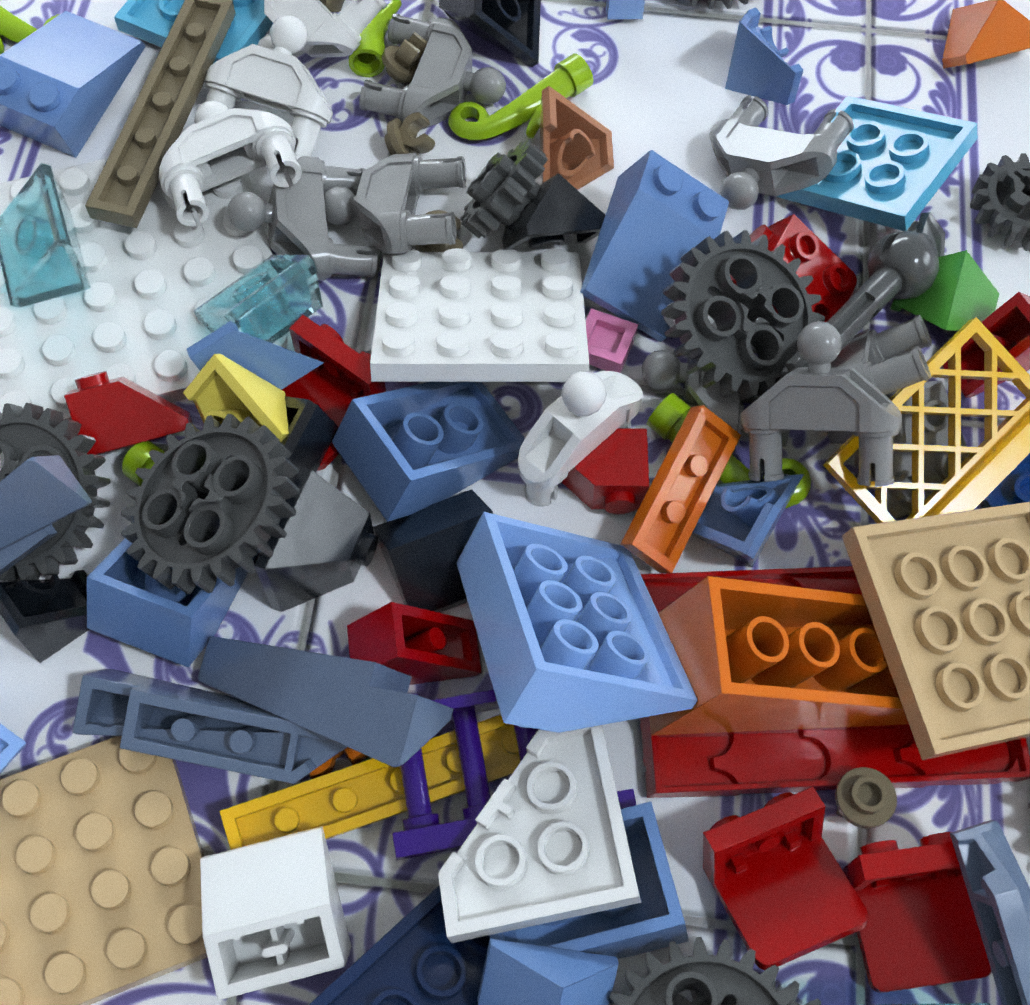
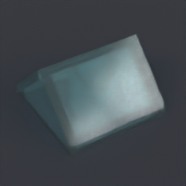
(40, 243)
(266, 298)

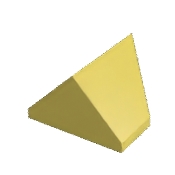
(231, 389)

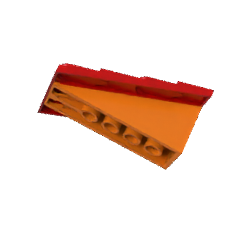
(788, 692)

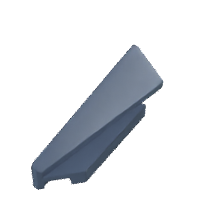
(31, 501)
(329, 695)
(197, 727)
(999, 905)

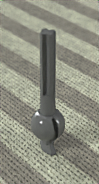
(898, 268)

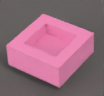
(609, 340)

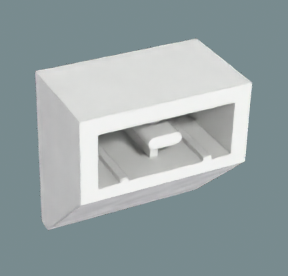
(272, 913)

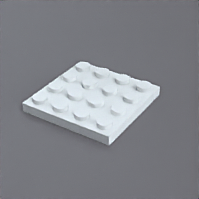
(479, 317)

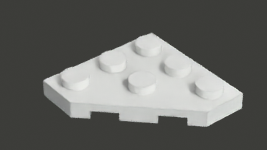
(543, 843)

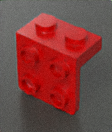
(830, 274)
(335, 382)
(781, 879)
(918, 916)

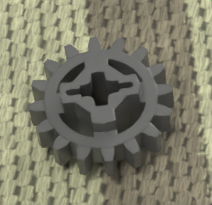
(503, 189)
(1004, 199)

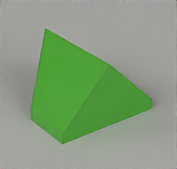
(956, 295)

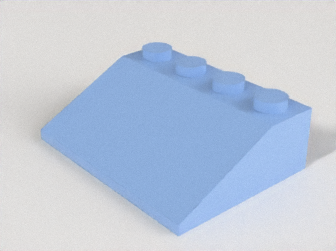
(567, 628)

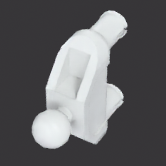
(326, 32)
(274, 81)
(221, 148)
(573, 427)

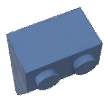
(64, 80)
(647, 228)
(425, 443)
(150, 616)
(629, 928)

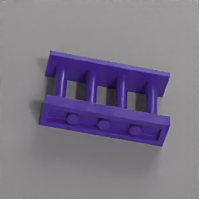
(423, 829)

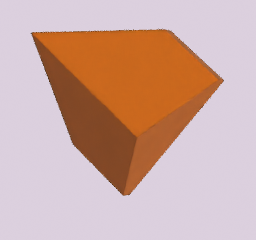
(984, 33)

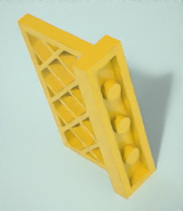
(986, 465)

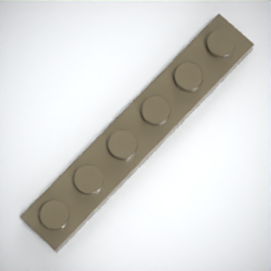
(160, 112)

